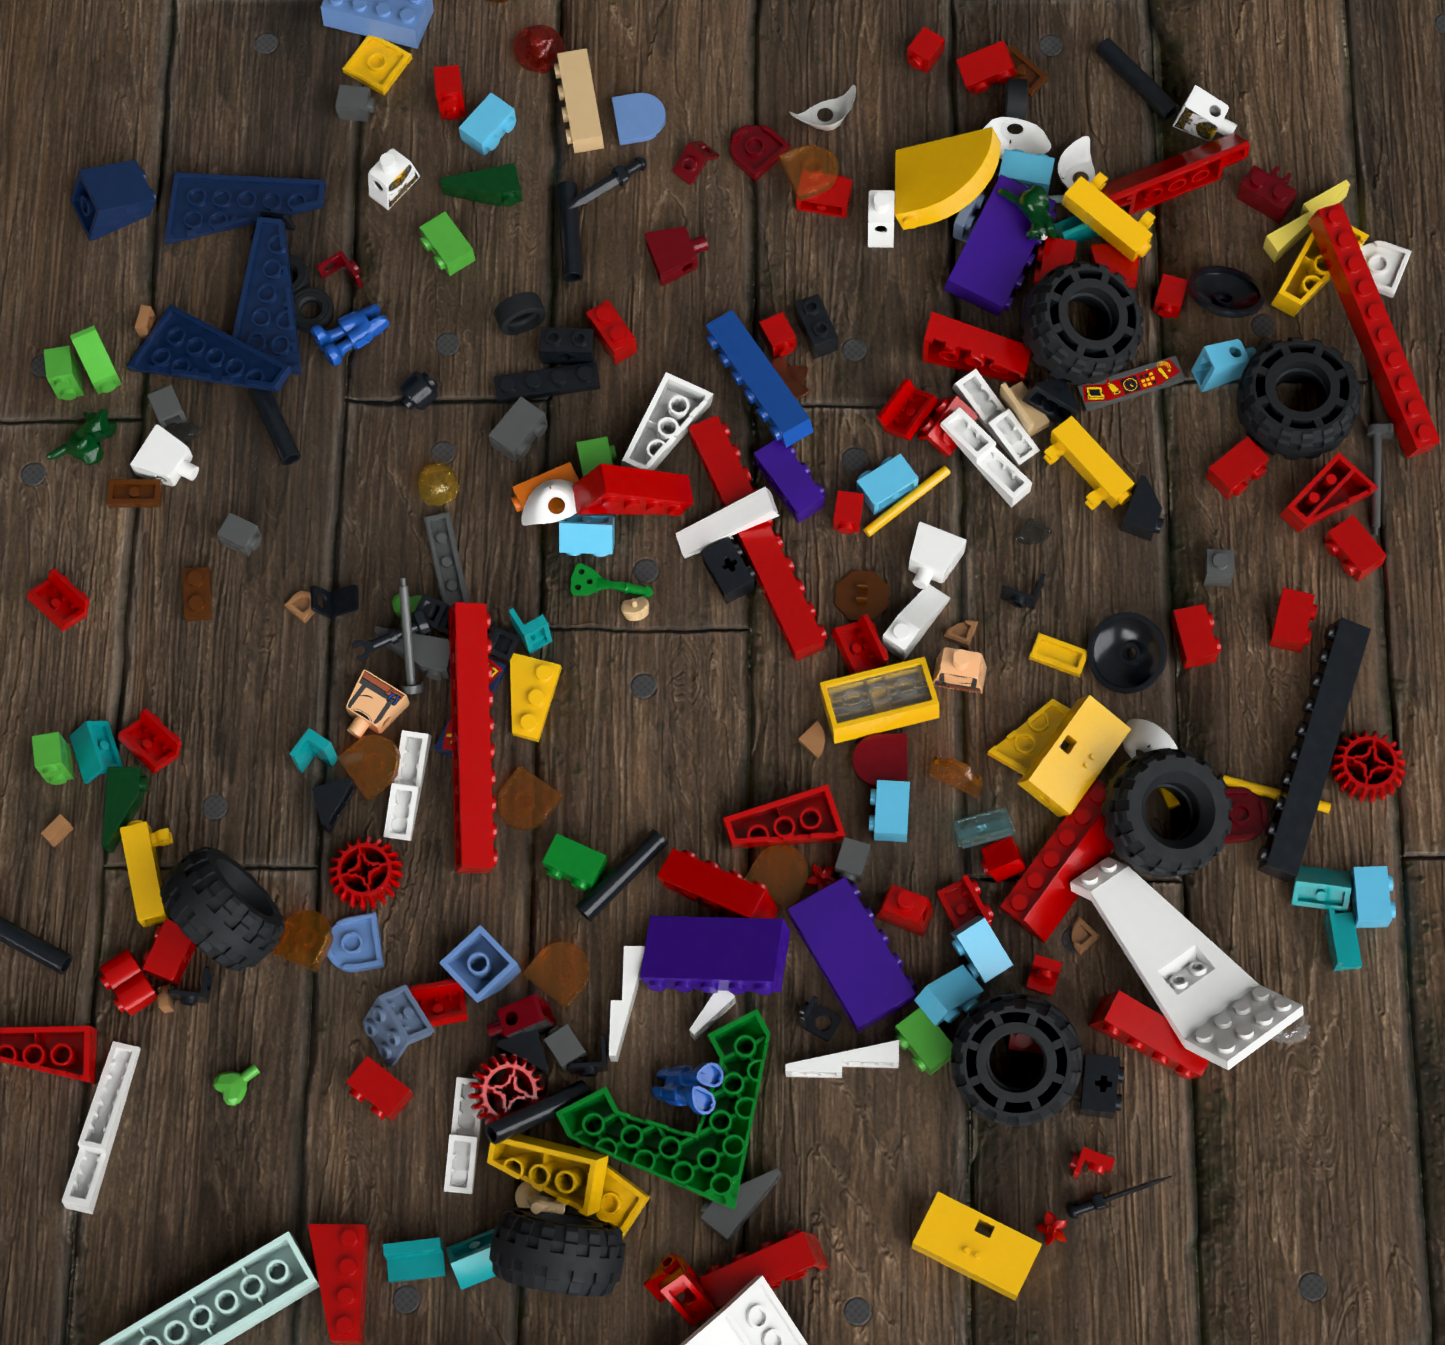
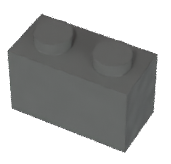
(518, 429)

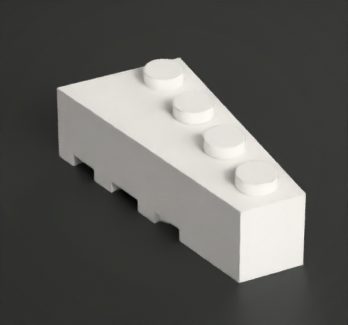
(666, 422)

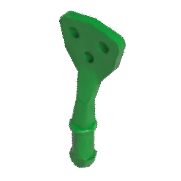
(599, 584)

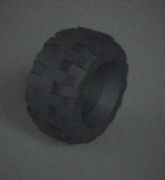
(1055, 340)
(1292, 431)
(1202, 804)
(222, 909)
(1025, 1016)
(557, 1252)

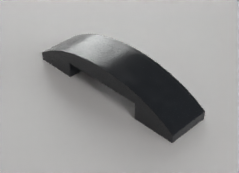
(437, 616)

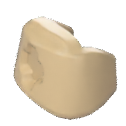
(635, 608)

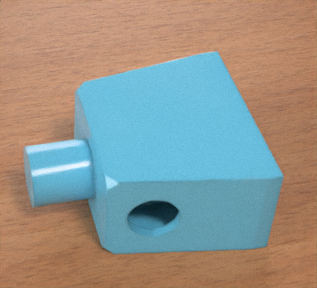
(1221, 363)

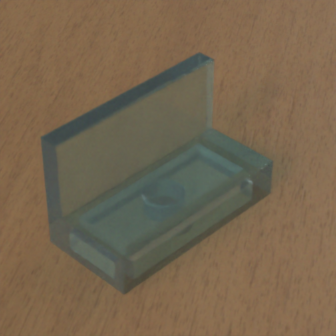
(983, 828)

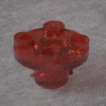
(538, 48)

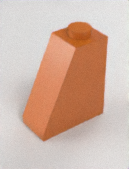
(524, 489)

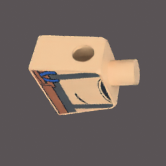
(960, 670)
(374, 705)

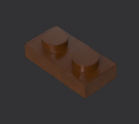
(1027, 70)
(134, 493)
(197, 593)

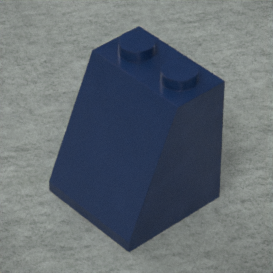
(111, 197)

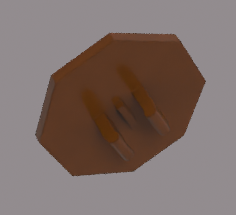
(861, 594)

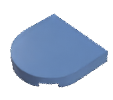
(638, 117)
(356, 944)

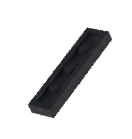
(547, 382)

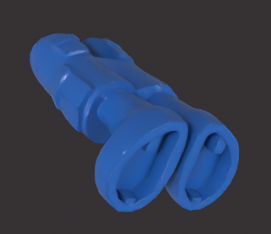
(357, 326)
(681, 1087)

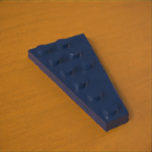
(225, 202)
(267, 302)
(197, 351)

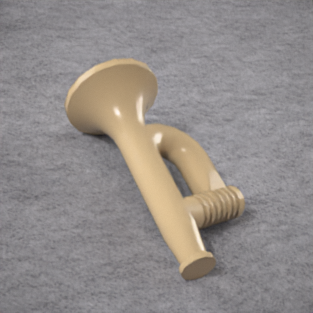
(537, 1201)

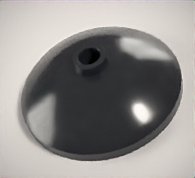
(1226, 291)
(1110, 656)

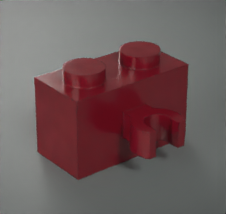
(1267, 193)

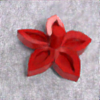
(821, 878)
(1052, 1228)

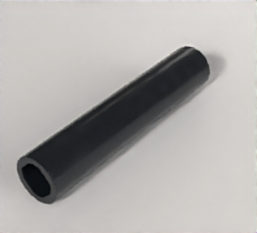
(1137, 78)
(569, 232)
(275, 425)
(621, 875)
(34, 947)
(535, 1112)

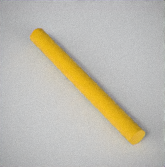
(906, 501)
(1265, 791)

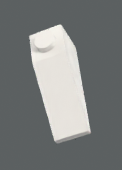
(914, 622)

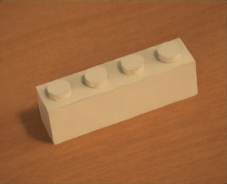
(580, 101)

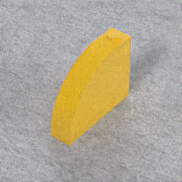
(943, 176)

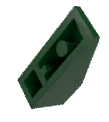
(489, 186)
(122, 801)

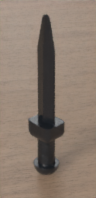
(619, 175)
(1099, 1201)

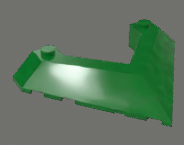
(699, 1162)

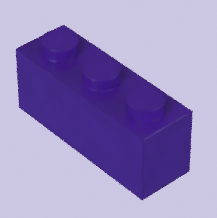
(790, 479)

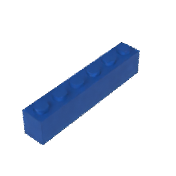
(758, 378)

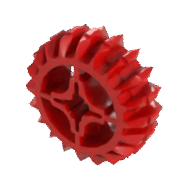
(1378, 767)
(376, 871)
(507, 1081)

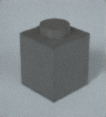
(354, 103)
(167, 406)
(239, 535)
(1218, 567)
(852, 860)
(564, 1046)

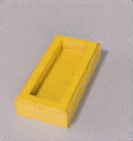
(1058, 655)

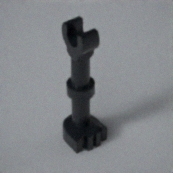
(393, 636)

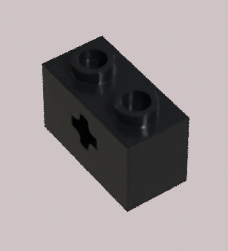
(816, 326)
(567, 345)
(730, 584)
(1097, 1069)

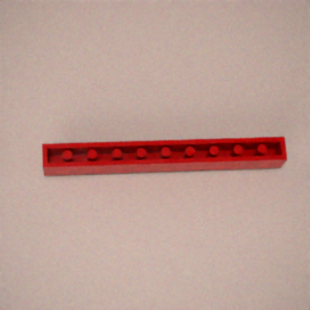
(1374, 330)
(759, 542)
(471, 738)

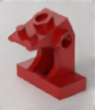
(675, 1277)

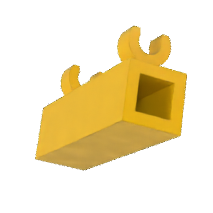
(1107, 218)
(1091, 462)
(144, 869)

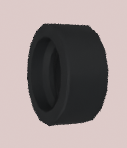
(1016, 99)
(520, 313)

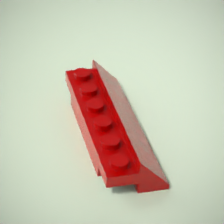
(1176, 174)
(1077, 845)

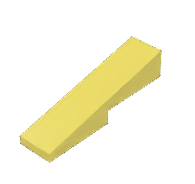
(1284, 238)

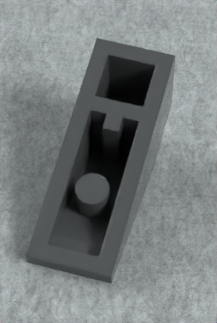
(430, 654)
(726, 1221)

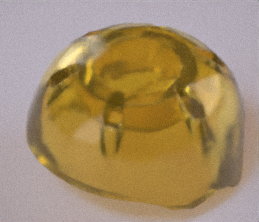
(435, 476)

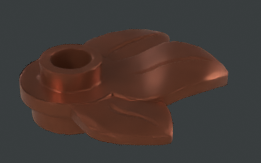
(792, 376)

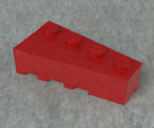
(970, 348)
(632, 492)
(788, 821)
(715, 887)
(1145, 1032)
(52, 1050)
(776, 1262)
(342, 1276)

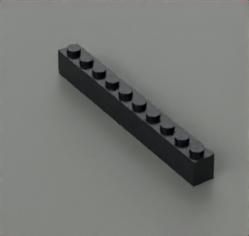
(1313, 749)

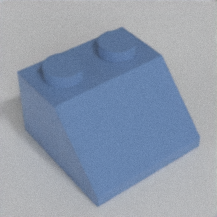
(480, 965)

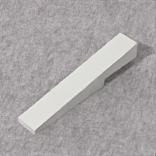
(101, 1128)

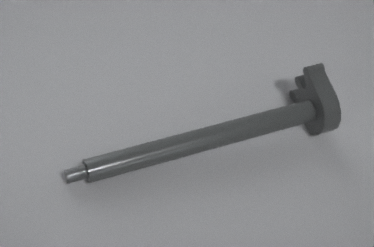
(1377, 433)
(411, 685)

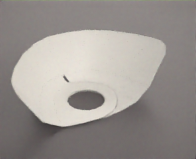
(839, 106)
(1030, 140)
(1076, 159)
(536, 507)
(1144, 734)

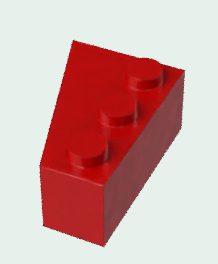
(1328, 493)

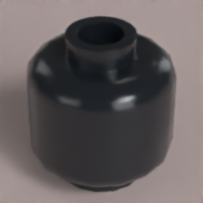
(419, 391)

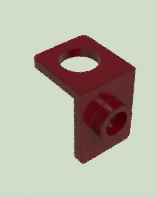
(693, 161)
(341, 261)

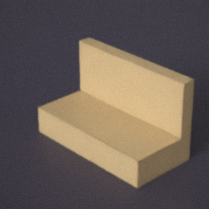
(1029, 417)

